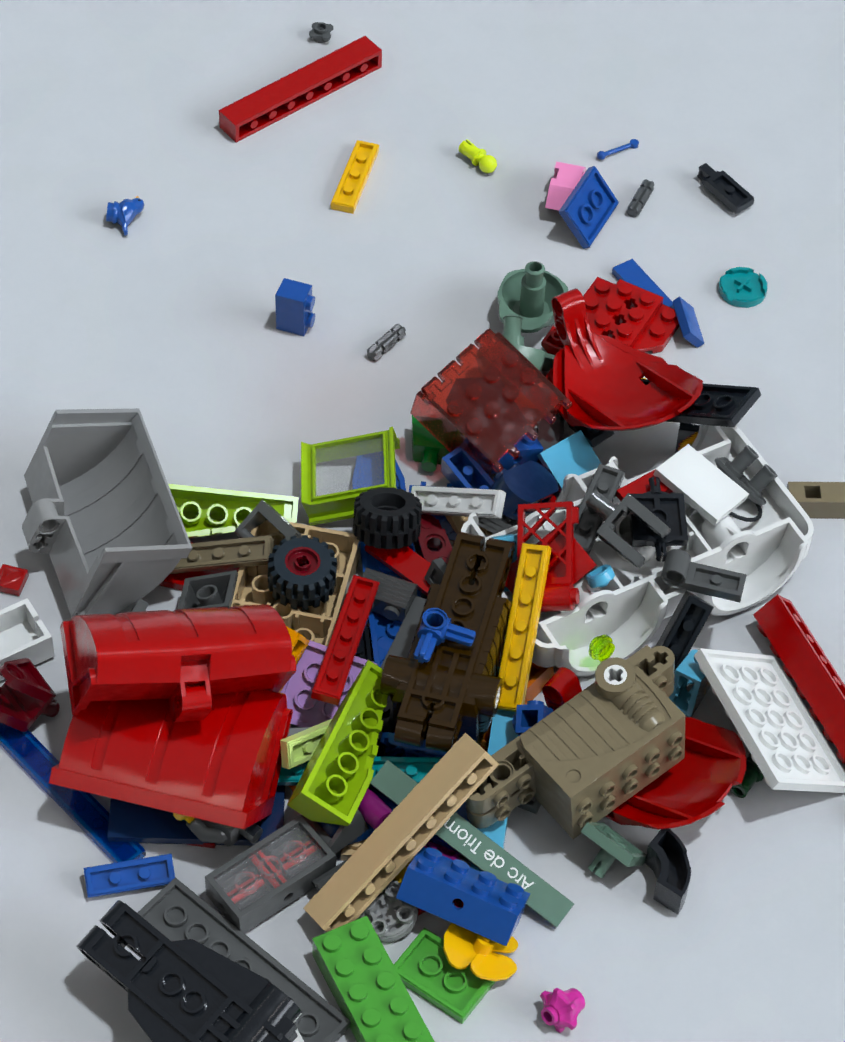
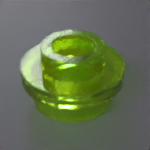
(601, 648)

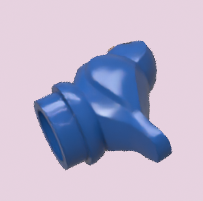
(124, 212)

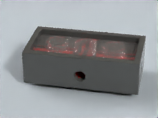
(269, 874)

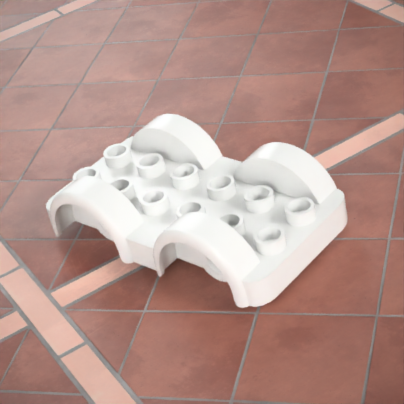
(637, 598)

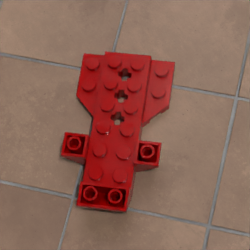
(624, 314)

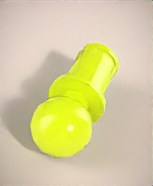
(478, 156)

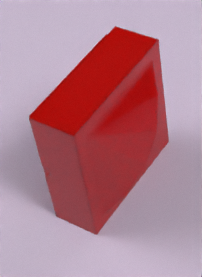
(12, 579)

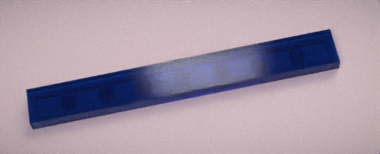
(77, 804)

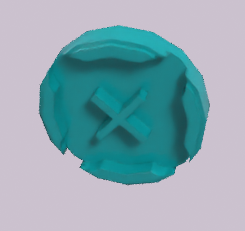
(742, 287)

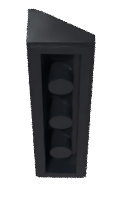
(685, 626)

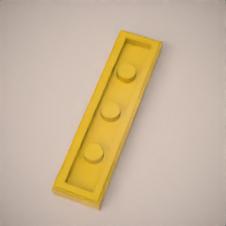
(355, 177)

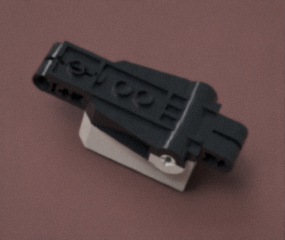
(186, 988)

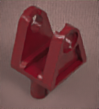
(24, 695)

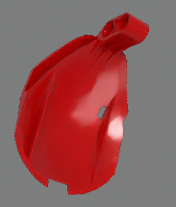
(606, 375)
(687, 790)

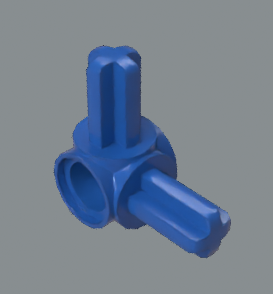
(442, 630)

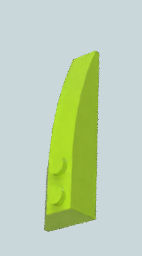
(221, 510)
(345, 755)

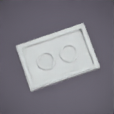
(702, 484)

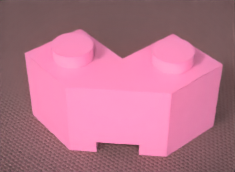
(563, 183)

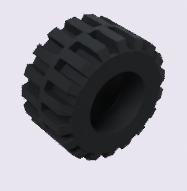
(387, 518)

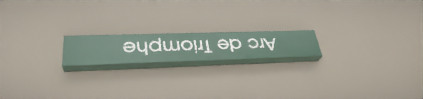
(481, 850)

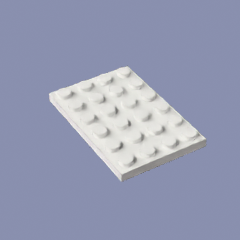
(772, 721)

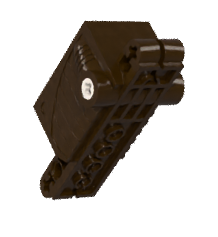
(461, 682)

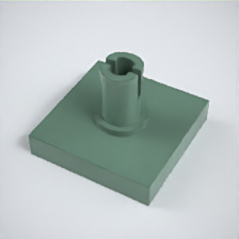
(612, 847)

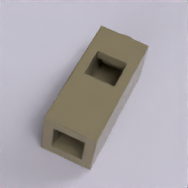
(820, 499)

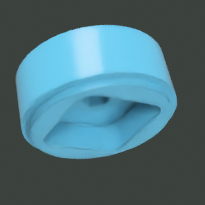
(600, 576)

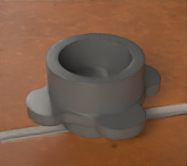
(321, 32)

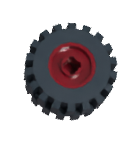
(302, 572)

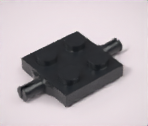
(670, 510)

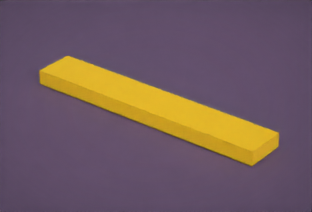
(523, 624)

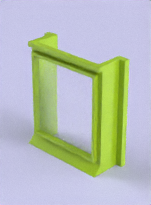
(341, 470)

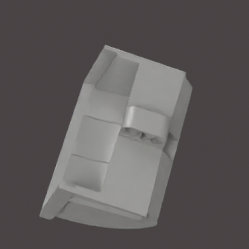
(102, 509)

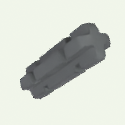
(640, 198)
(386, 342)

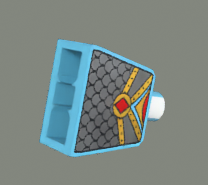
(685, 674)

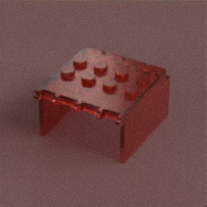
(487, 401)

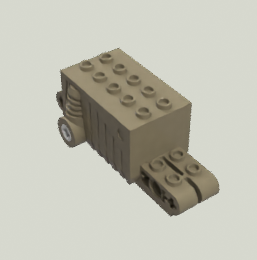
(591, 748)

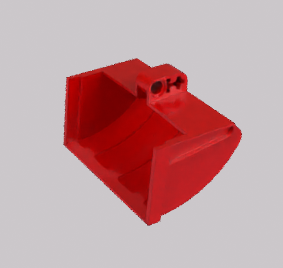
(176, 656)
(198, 769)

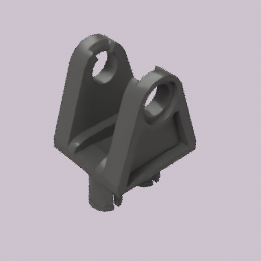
(611, 514)

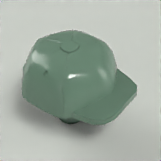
(529, 295)
(512, 332)

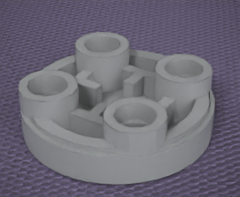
(390, 916)

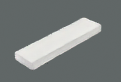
(460, 501)

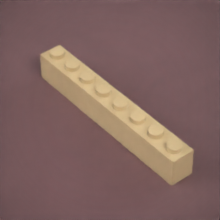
(401, 835)

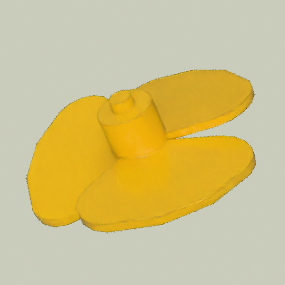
(467, 947)

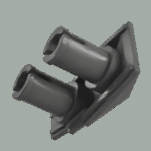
(735, 468)

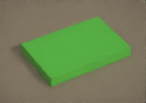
(428, 974)

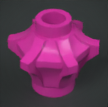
(562, 1008)

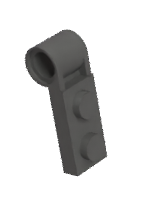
(700, 578)

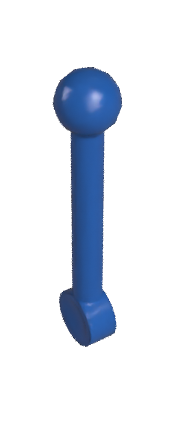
(633, 144)

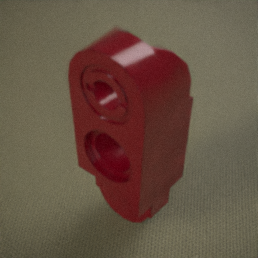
(432, 537)

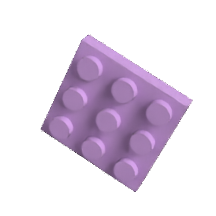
(298, 689)

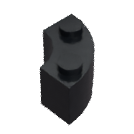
(671, 866)

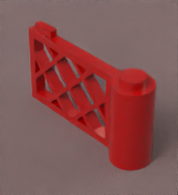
(558, 591)

